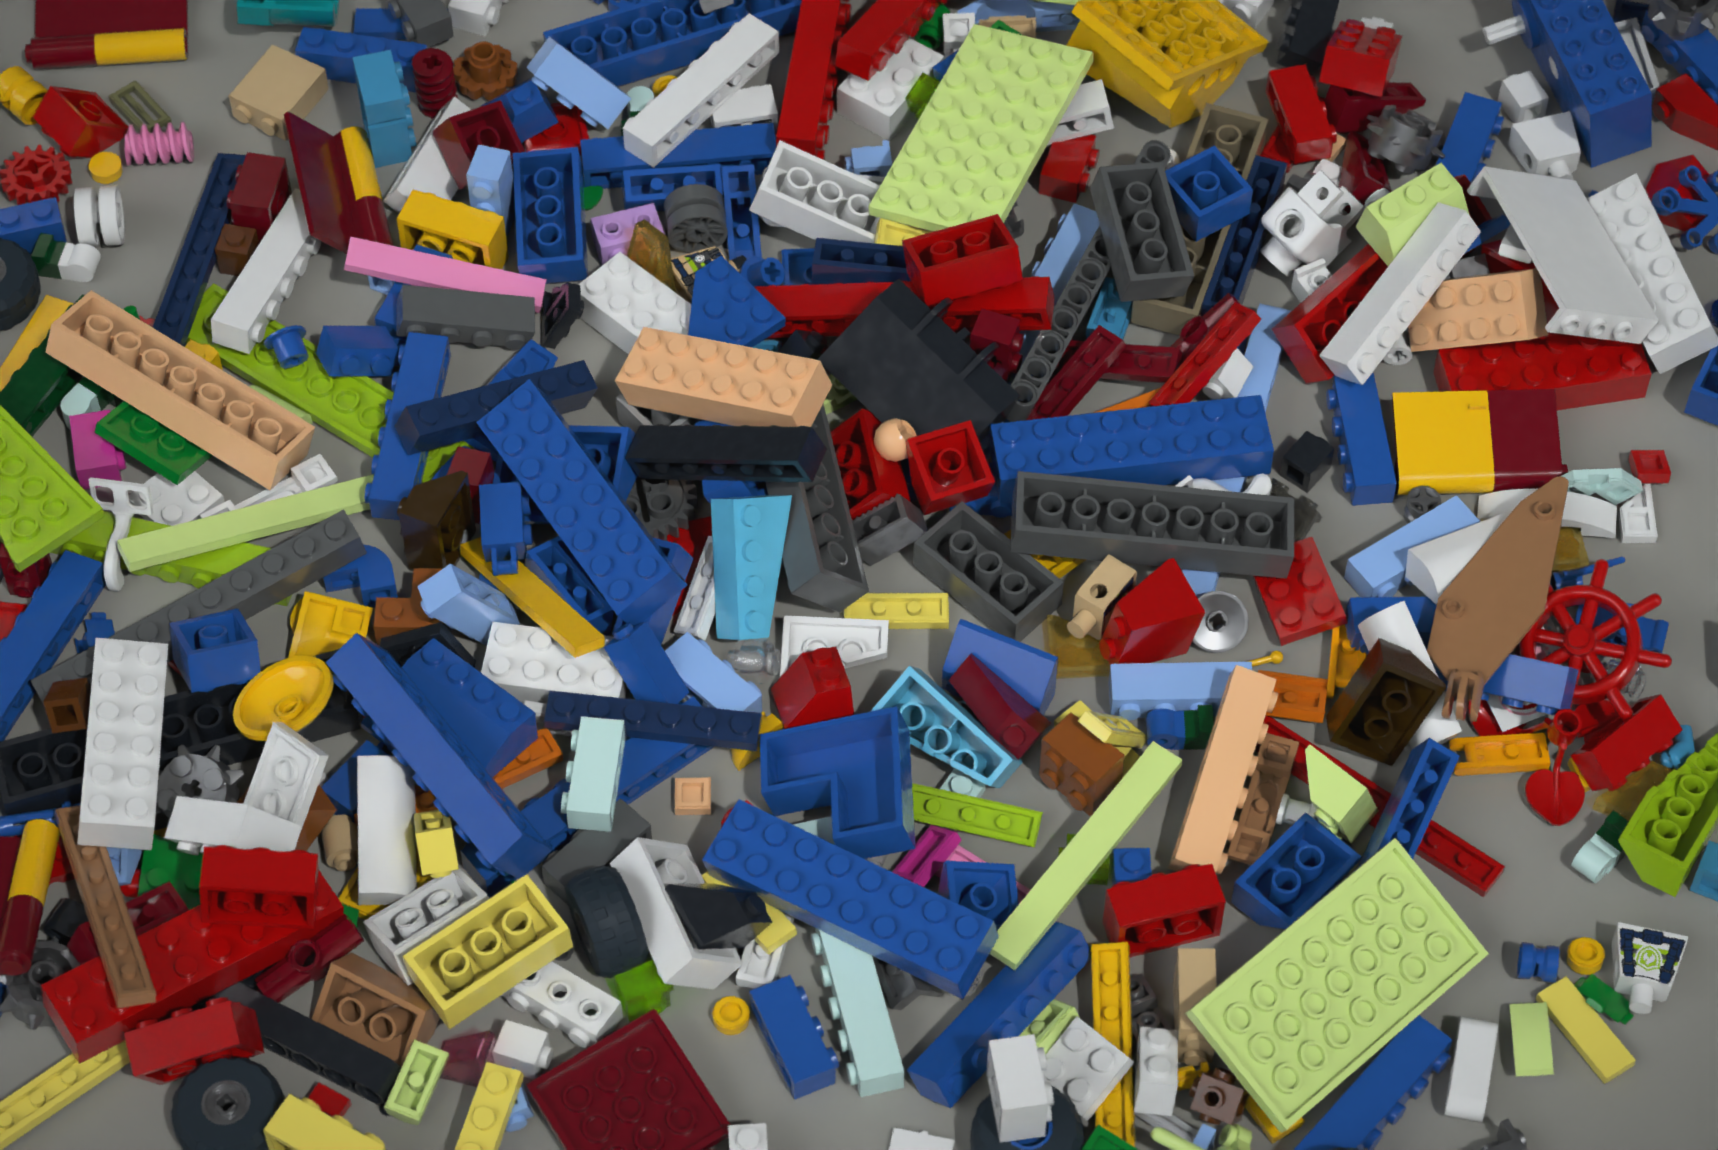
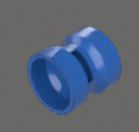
(1538, 962)

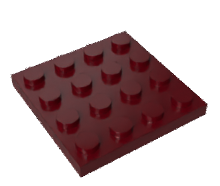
(630, 1095)

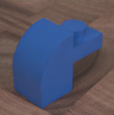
(369, 572)

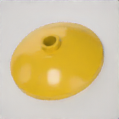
(284, 692)

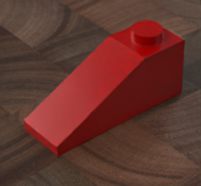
(1687, 110)

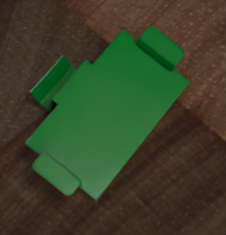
(1604, 998)

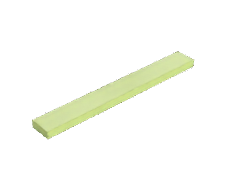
(243, 524)
(1084, 854)

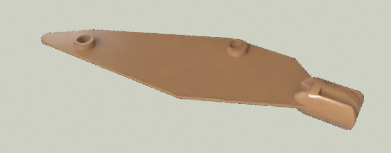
(1496, 598)

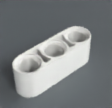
(1471, 1069)

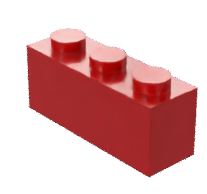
(1300, 114)
(1627, 744)

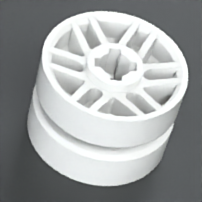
(99, 215)

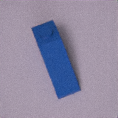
(742, 224)

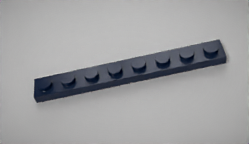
(198, 252)

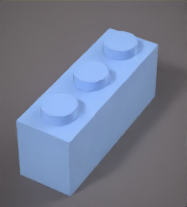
(577, 84)
(492, 183)
(465, 603)
(710, 679)

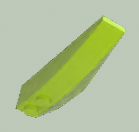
(1675, 822)

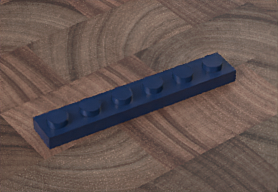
(658, 720)

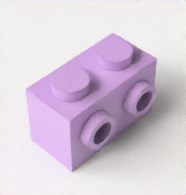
(614, 230)

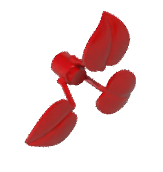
(1554, 794)

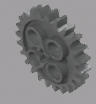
(667, 503)

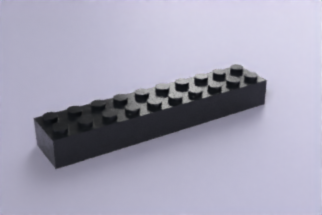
(48, 767)

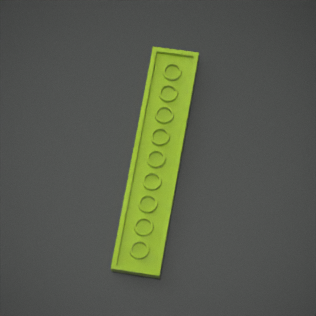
(341, 404)

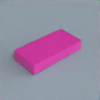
(929, 855)

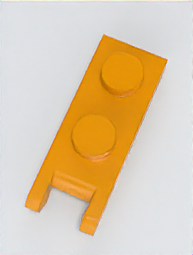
(1342, 661)
(1501, 754)

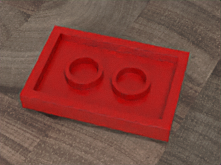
(1303, 601)

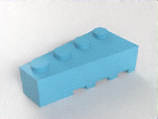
(747, 562)
(947, 730)

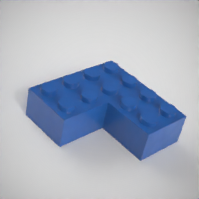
(853, 765)

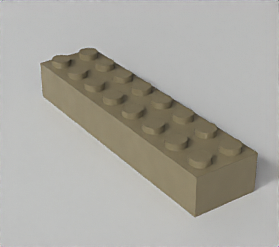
(1239, 139)

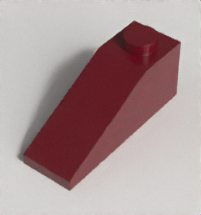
(1350, 108)
(1360, 171)
(999, 707)
(145, 913)

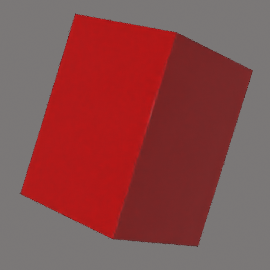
(1667, 175)

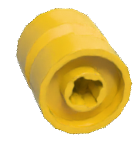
(21, 93)

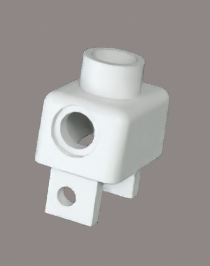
(1309, 227)

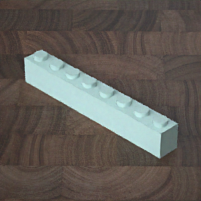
(857, 1004)

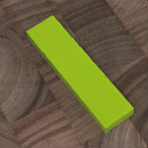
(976, 815)

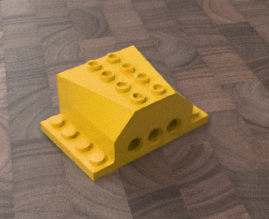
(1165, 52)

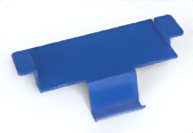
(96, 627)

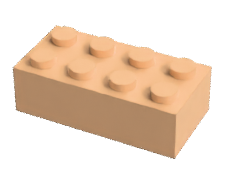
(1481, 311)

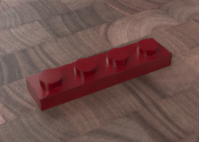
(1135, 362)
(1078, 374)

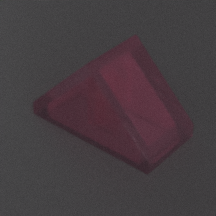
(468, 1057)

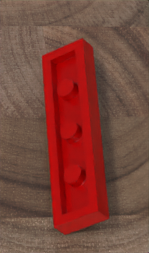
(1207, 356)

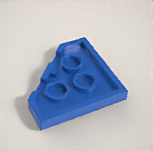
(730, 308)

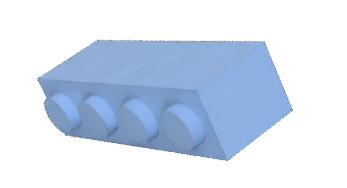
(1382, 566)
(1174, 686)

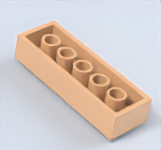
(722, 381)

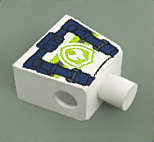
(1645, 964)

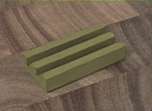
(124, 110)

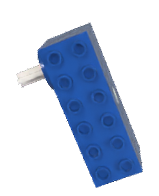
(1586, 72)

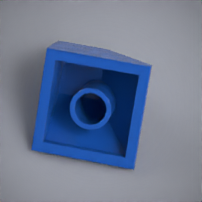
(527, 109)
(981, 887)

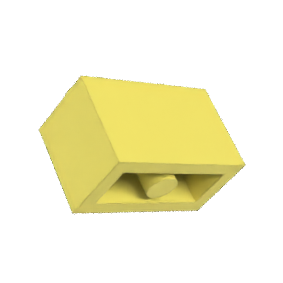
(435, 843)

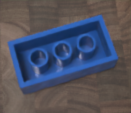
(550, 215)

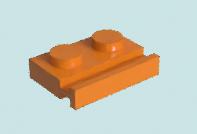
(1298, 697)

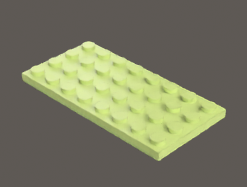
(981, 130)
(1337, 985)

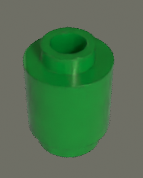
(931, 32)

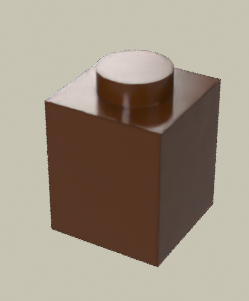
(235, 248)
(68, 705)

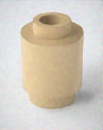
(340, 842)

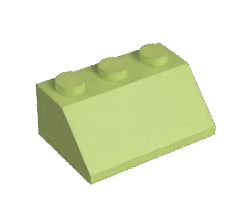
(1397, 216)
(1339, 799)

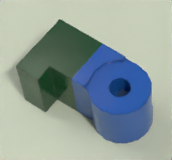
(1180, 728)

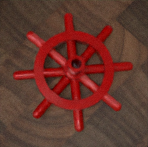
(1583, 644)

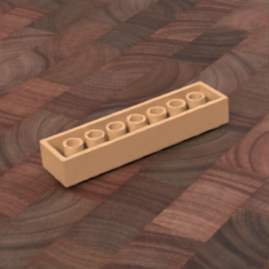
(180, 389)

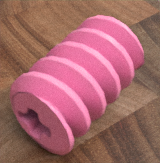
(158, 144)

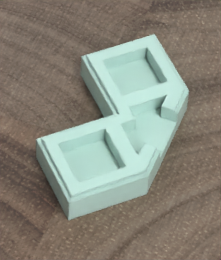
(1611, 484)

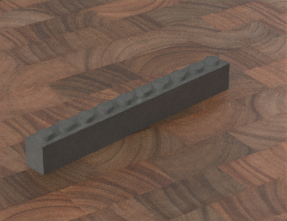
(247, 587)

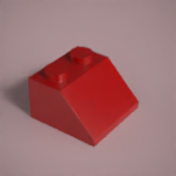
(79, 121)
(948, 467)
(813, 689)

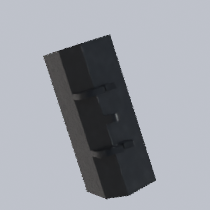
(916, 368)

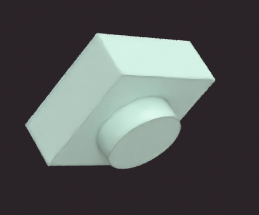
(963, 784)

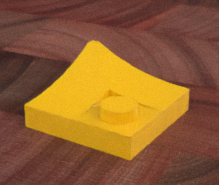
(327, 624)

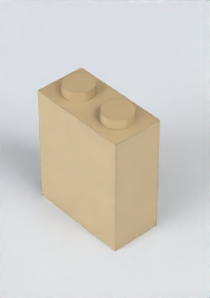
(275, 86)
(1192, 981)

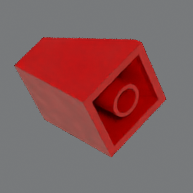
(1153, 619)

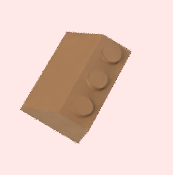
(374, 1008)

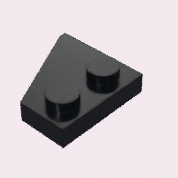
(560, 312)
(407, 643)

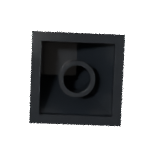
(719, 914)

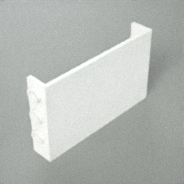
(1571, 254)

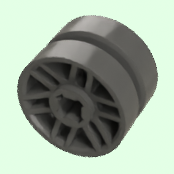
(695, 218)

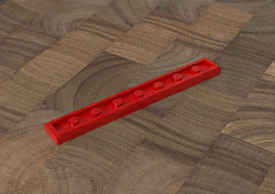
(1438, 844)

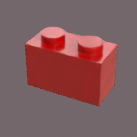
(1067, 168)

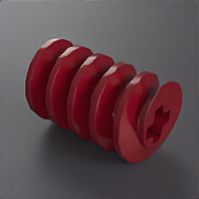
(433, 80)

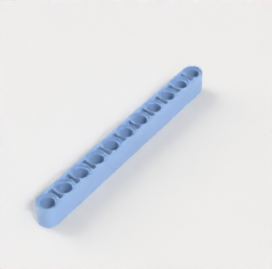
(1264, 354)

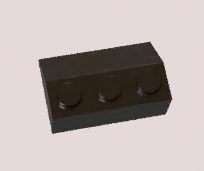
(436, 521)
(1384, 703)

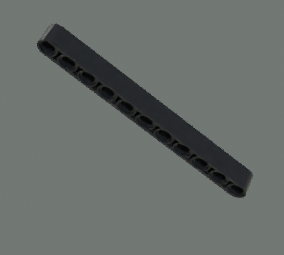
(281, 1029)

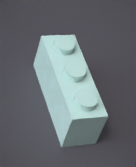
(594, 774)

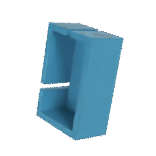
(384, 107)

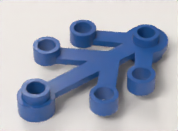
(1707, 207)

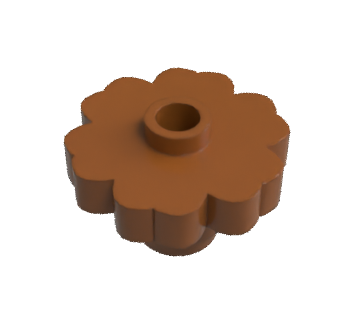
(485, 71)

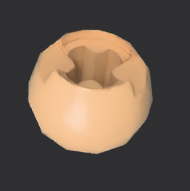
(891, 439)

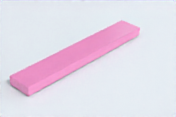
(437, 271)

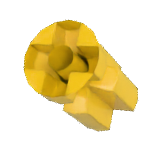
(1188, 1073)

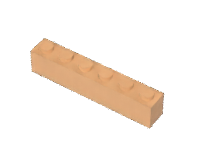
(1224, 770)

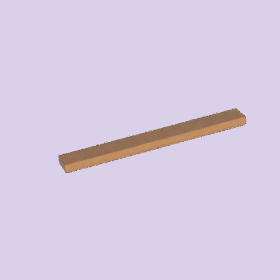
(107, 915)

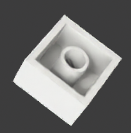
(1019, 1087)

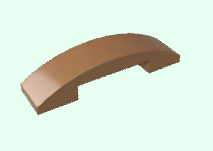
(1263, 799)

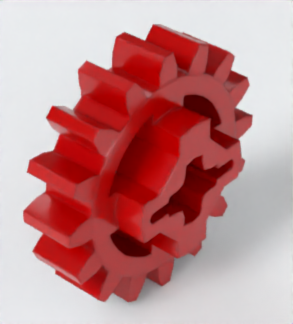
(35, 175)

